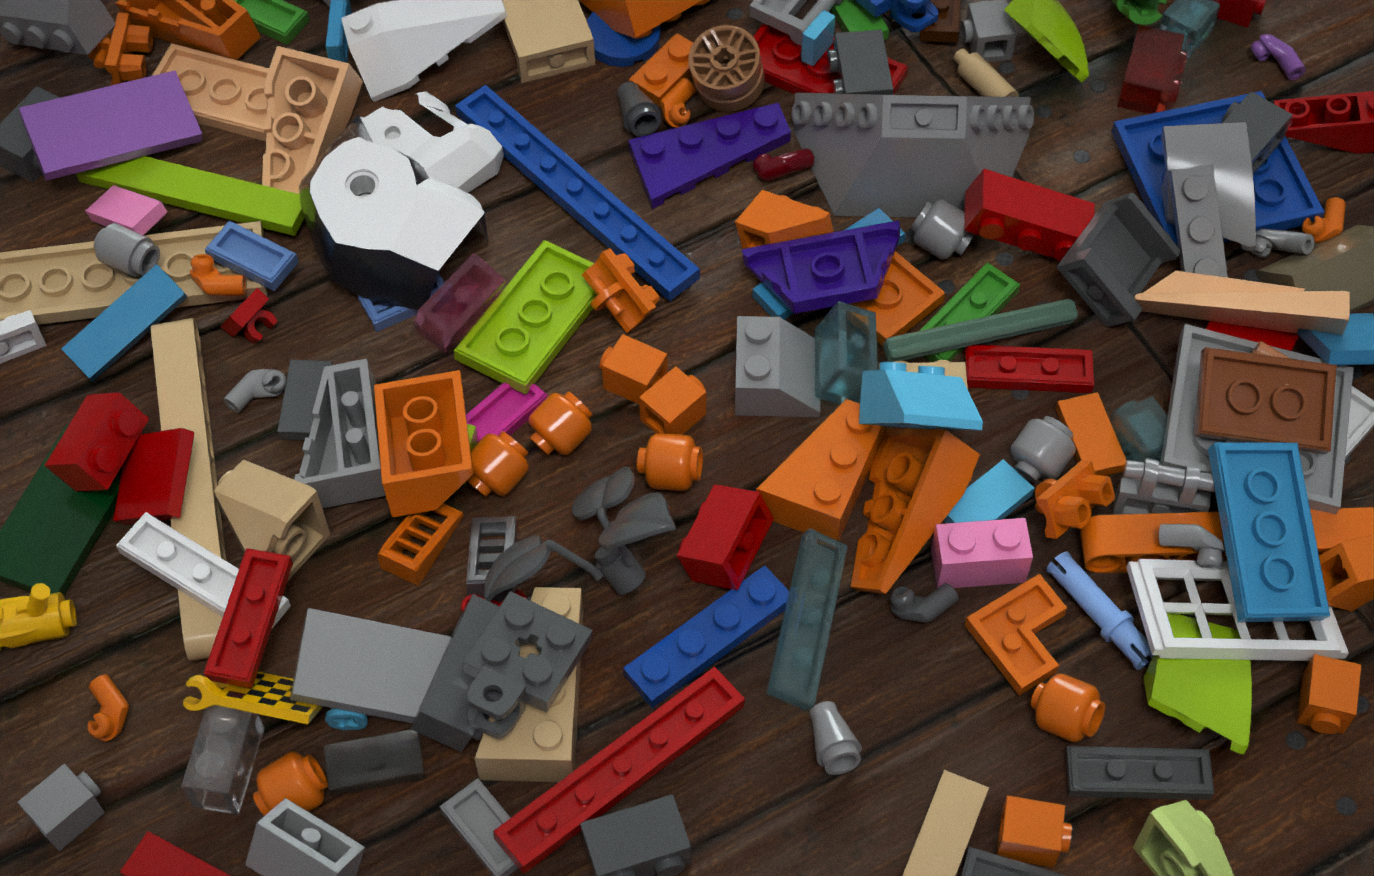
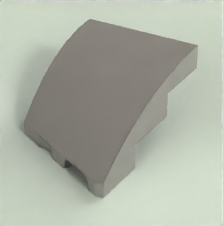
(1229, 152)

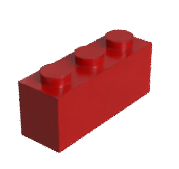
(1025, 214)

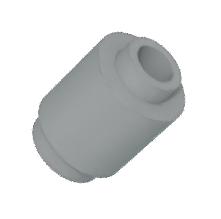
(126, 250)

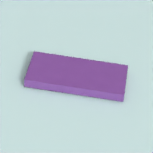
(110, 125)

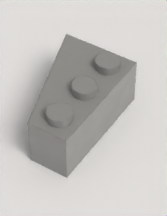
(343, 441)

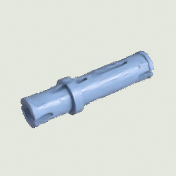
(1114, 623)

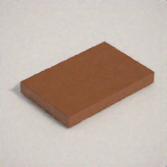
(1265, 399)

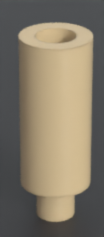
(982, 75)

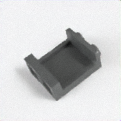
(1117, 258)

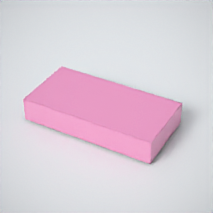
(126, 209)

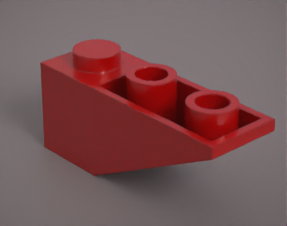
(1333, 120)

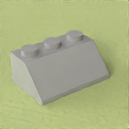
(55, 24)

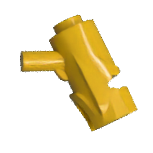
(35, 617)

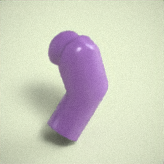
(1281, 52)

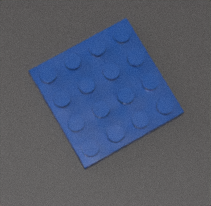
(1280, 184)

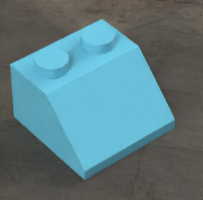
(916, 399)

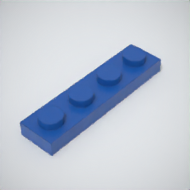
(707, 637)

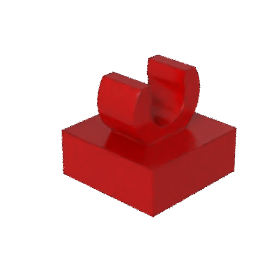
(247, 315)

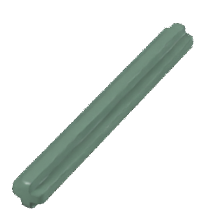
(980, 330)

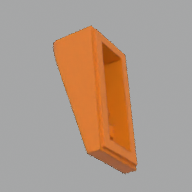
(415, 570)

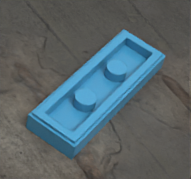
(124, 322)

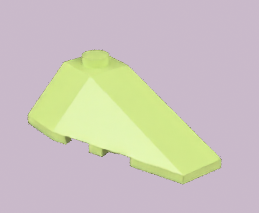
(1181, 843)

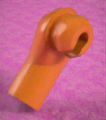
(674, 102)

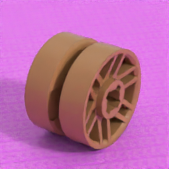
(726, 68)

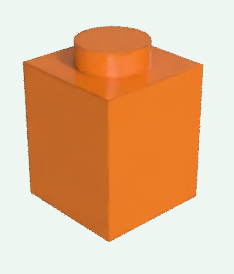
(632, 368)
(673, 403)
(1329, 694)
(1033, 831)

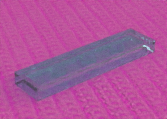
(807, 620)

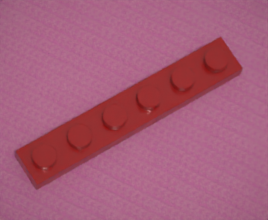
(618, 769)

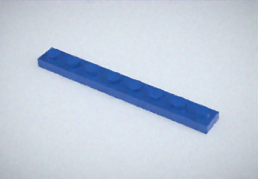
(580, 194)

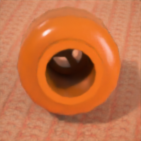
(560, 424)
(670, 462)
(497, 464)
(1068, 707)
(292, 778)

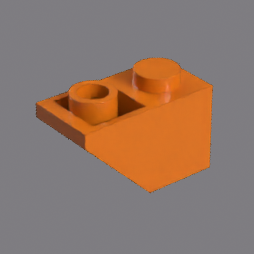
(779, 219)
(1349, 573)

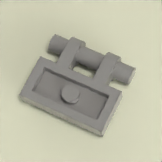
(1147, 496)

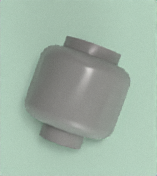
(941, 229)
(1042, 449)

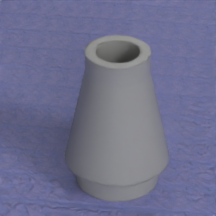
(834, 741)

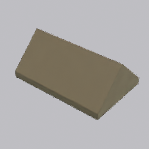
(1333, 265)

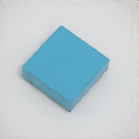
(817, 37)

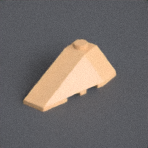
(305, 112)

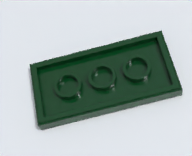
(53, 530)

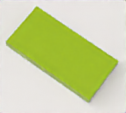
(530, 319)

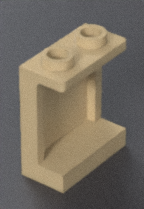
(548, 37)

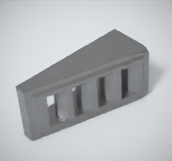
(481, 527)

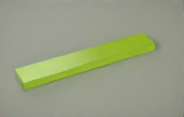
(202, 192)

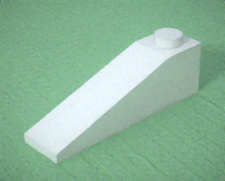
(405, 37)

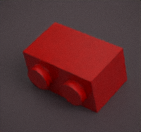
(97, 442)
(725, 537)

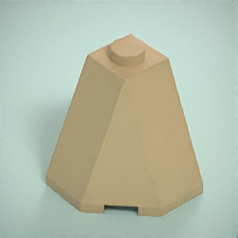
(272, 512)

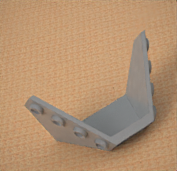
(907, 147)

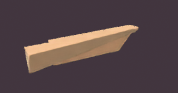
(1247, 303)

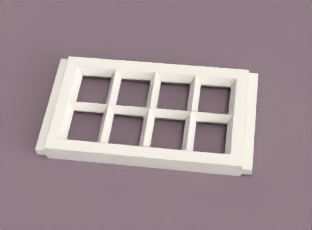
(1160, 637)

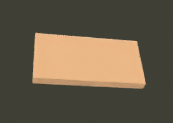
(220, 89)

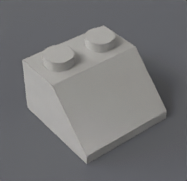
(774, 369)

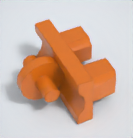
(116, 50)
(619, 291)
(1070, 499)

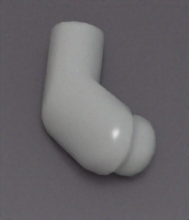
(1282, 241)
(255, 384)
(1196, 537)

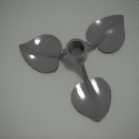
(615, 562)

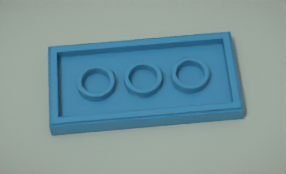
(1268, 532)

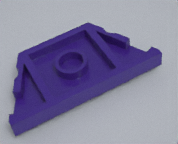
(826, 267)

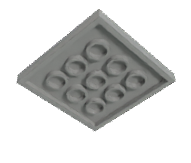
(1180, 447)

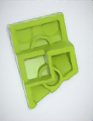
(1054, 30)
(1203, 691)

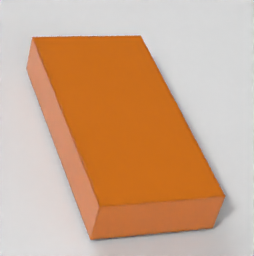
(1092, 433)

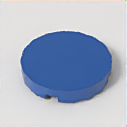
(618, 48)

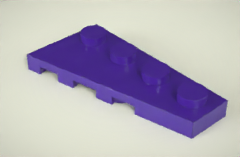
(687, 154)

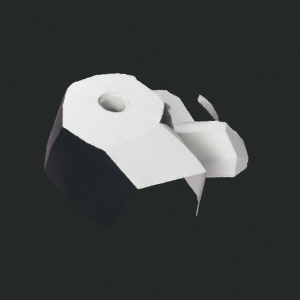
(396, 201)

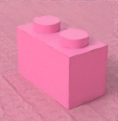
(981, 553)

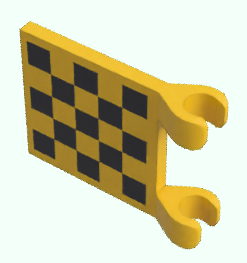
(267, 697)

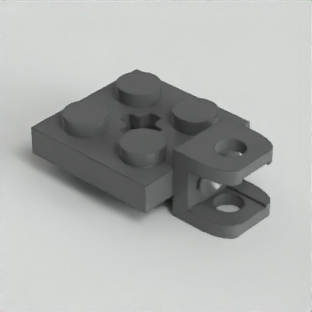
(509, 681)

